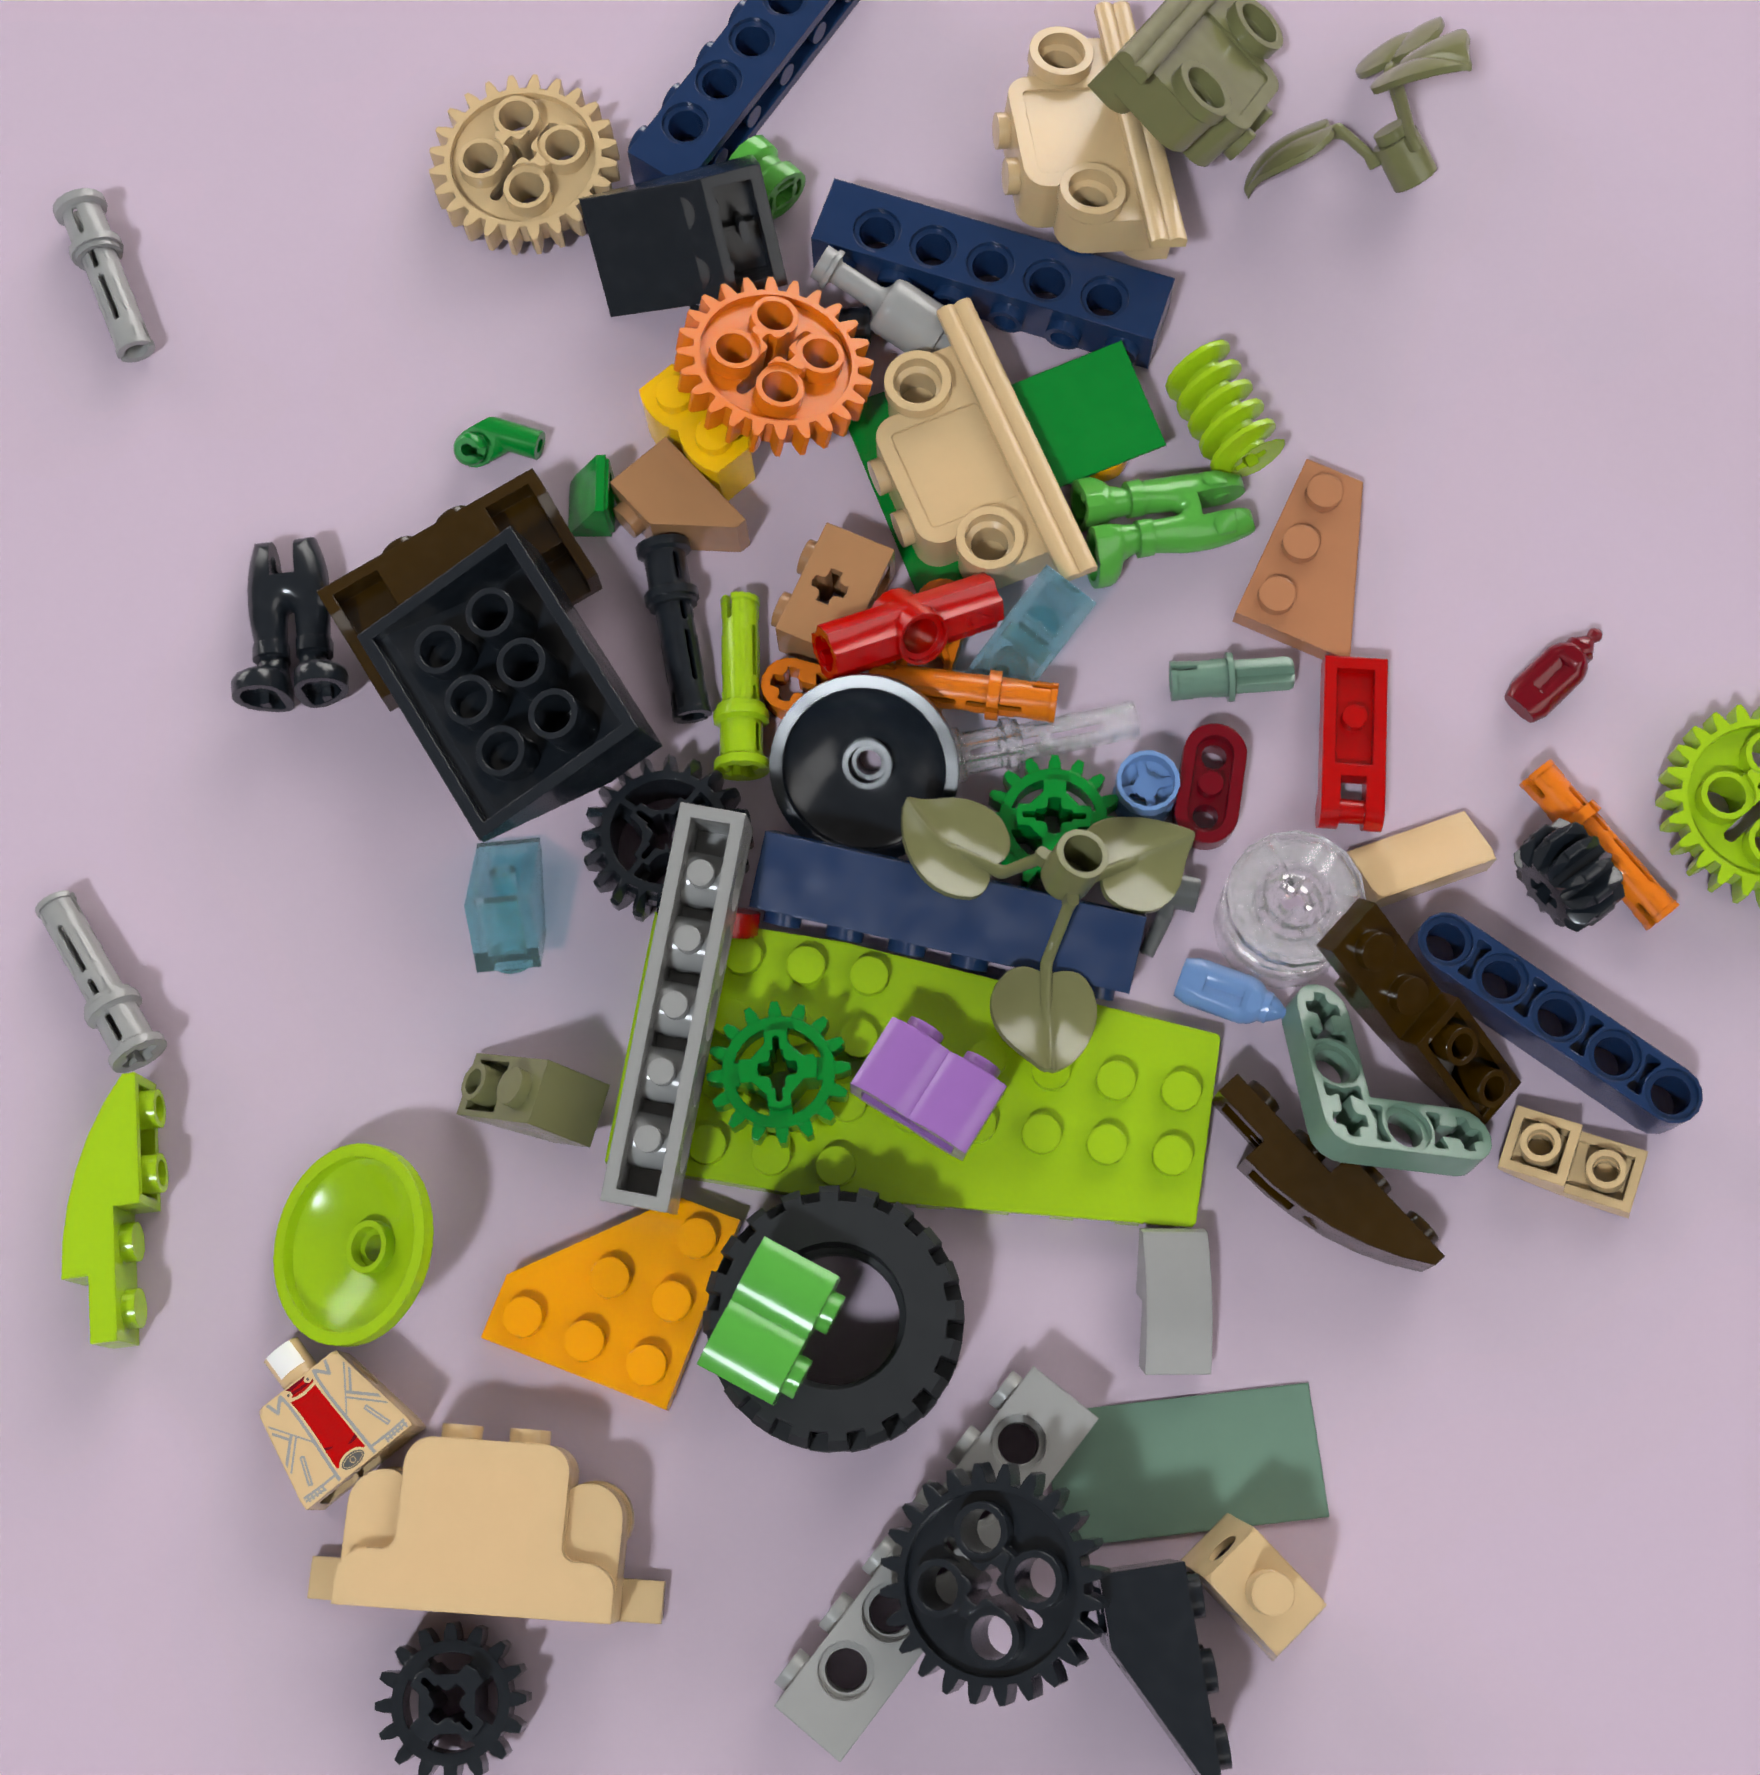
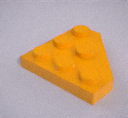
(619, 1301)

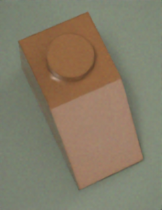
(671, 496)

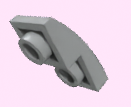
(1175, 1301)

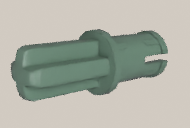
(1229, 677)

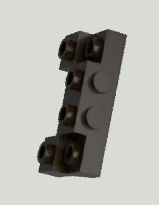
(417, 560)

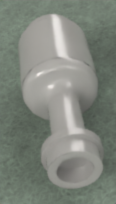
(899, 312)

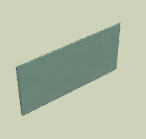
(1193, 1460)

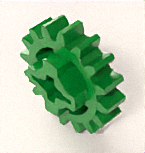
(1027, 821)
(749, 1077)

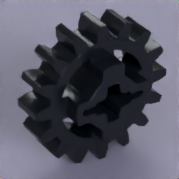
(430, 1678)

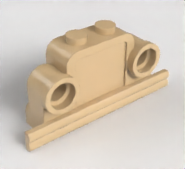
(1078, 161)
(969, 465)
(488, 1535)

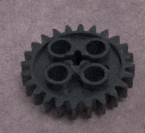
(957, 1634)

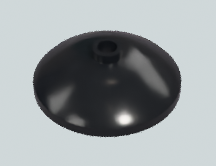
(819, 767)

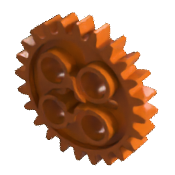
(755, 344)

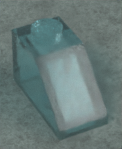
(507, 906)

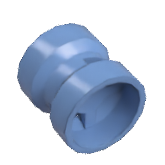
(1146, 775)

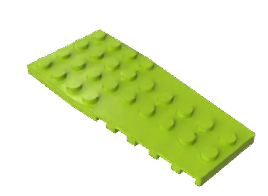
(1097, 1141)

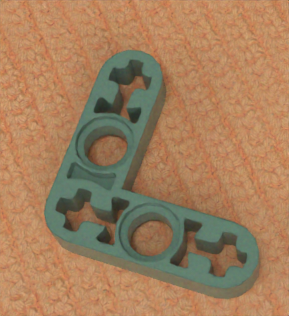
(1363, 1115)

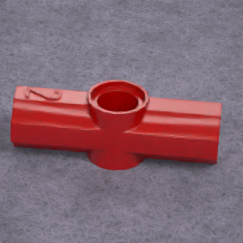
(907, 626)

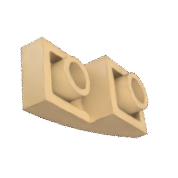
(1572, 1162)

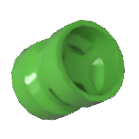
(781, 178)

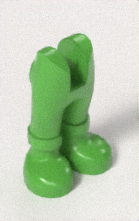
(1187, 532)

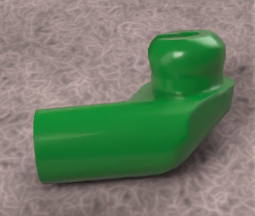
(495, 438)

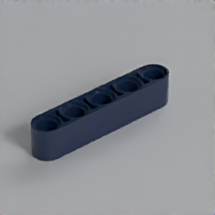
(1582, 1026)

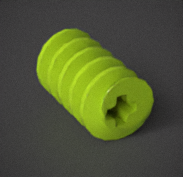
(1217, 414)

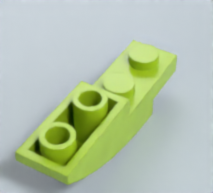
(113, 1181)

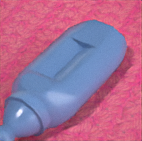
(1226, 993)

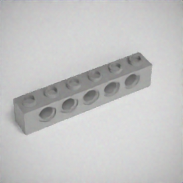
(678, 1009)
(840, 1715)

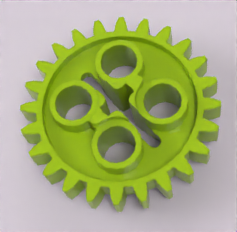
(1721, 763)

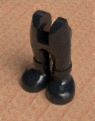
(270, 602)

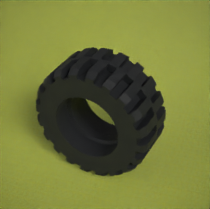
(928, 1301)

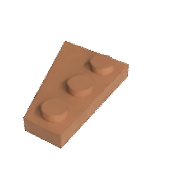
(1309, 567)

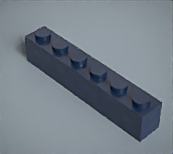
(886, 898)

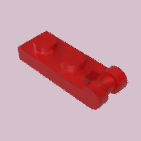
(1352, 741)

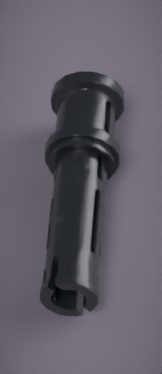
(672, 601)

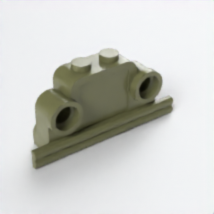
(1197, 76)

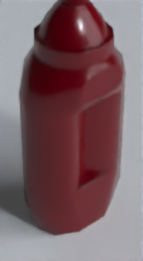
(1551, 677)

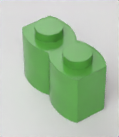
(771, 1321)

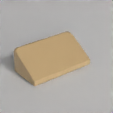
(1422, 859)

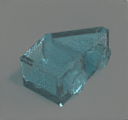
(1034, 628)

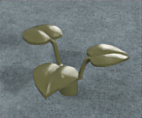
(1399, 143)
(1139, 869)

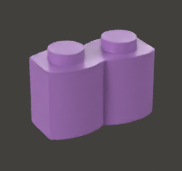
(929, 1086)

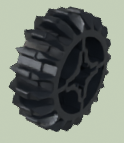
(630, 807)

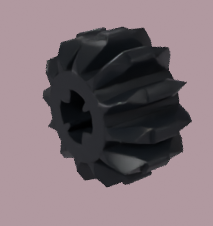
(1569, 874)

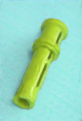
(741, 712)

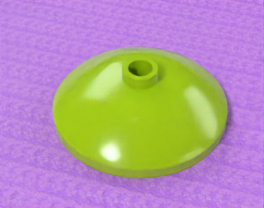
(353, 1245)

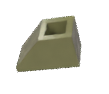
(533, 1098)

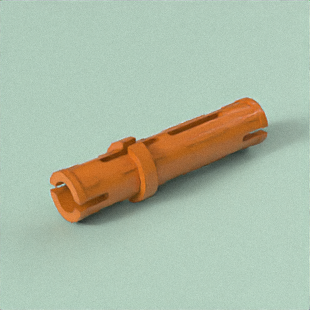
(979, 692)
(1561, 800)

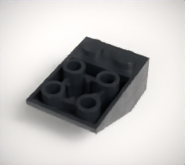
(683, 237)
(1158, 1650)

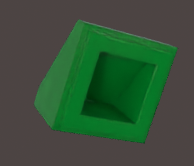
(592, 500)

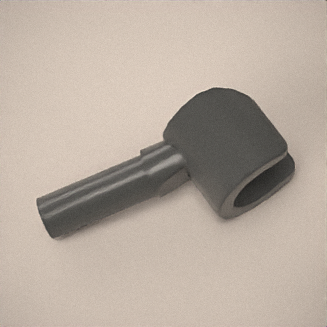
(1185, 900)

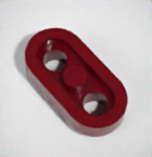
(1211, 789)

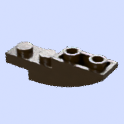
(1413, 1016)
(1342, 1204)

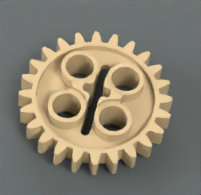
(523, 163)

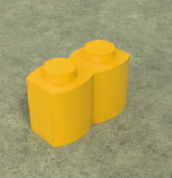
(667, 415)

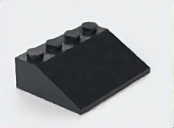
(507, 687)

